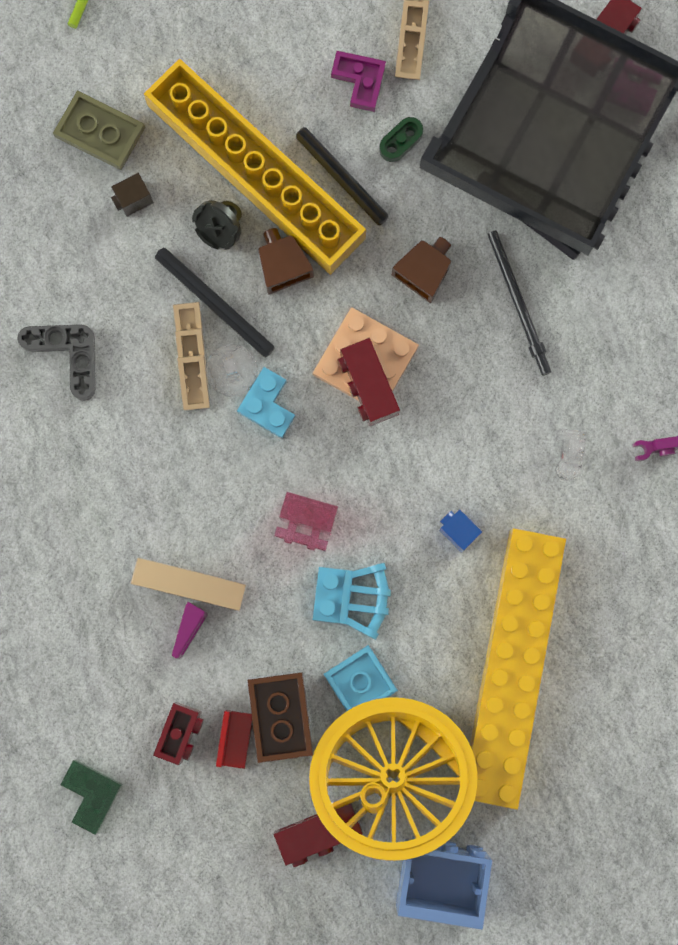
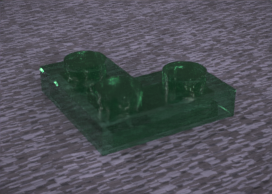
(98, 794)

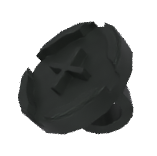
(218, 223)

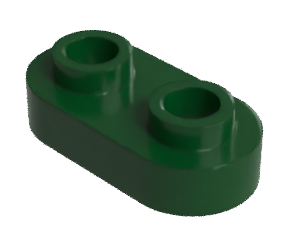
(400, 140)

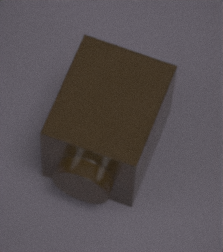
(131, 195)

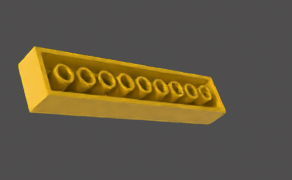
(255, 166)
(515, 665)

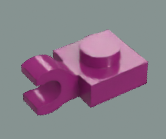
(663, 446)

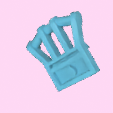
(334, 593)

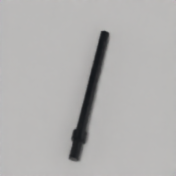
(536, 347)

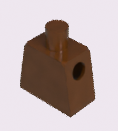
(283, 262)
(424, 268)

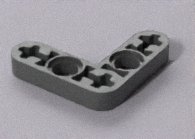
(75, 349)

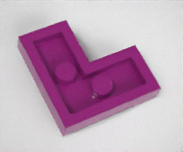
(365, 73)

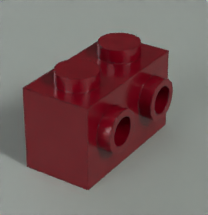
(177, 734)

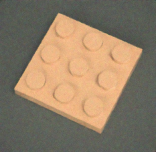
(391, 348)

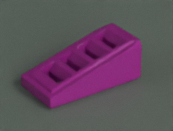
(190, 624)

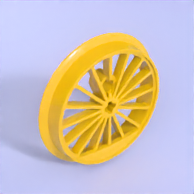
(433, 729)

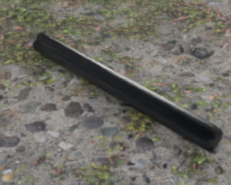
(214, 302)

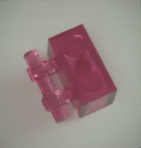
(308, 514)

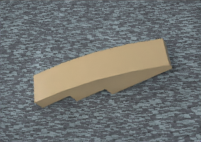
(412, 39)
(191, 356)
(188, 584)

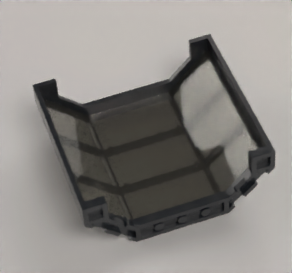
(556, 121)

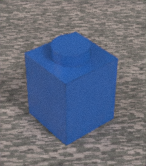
(459, 530)

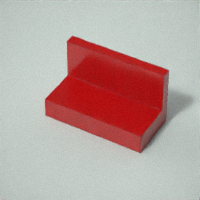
(234, 739)

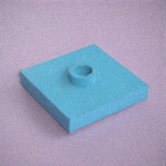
(360, 679)

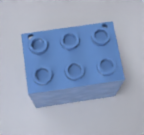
(446, 886)

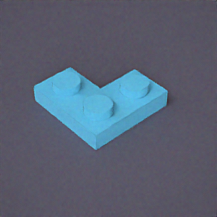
(260, 404)

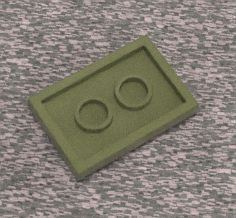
(99, 130)

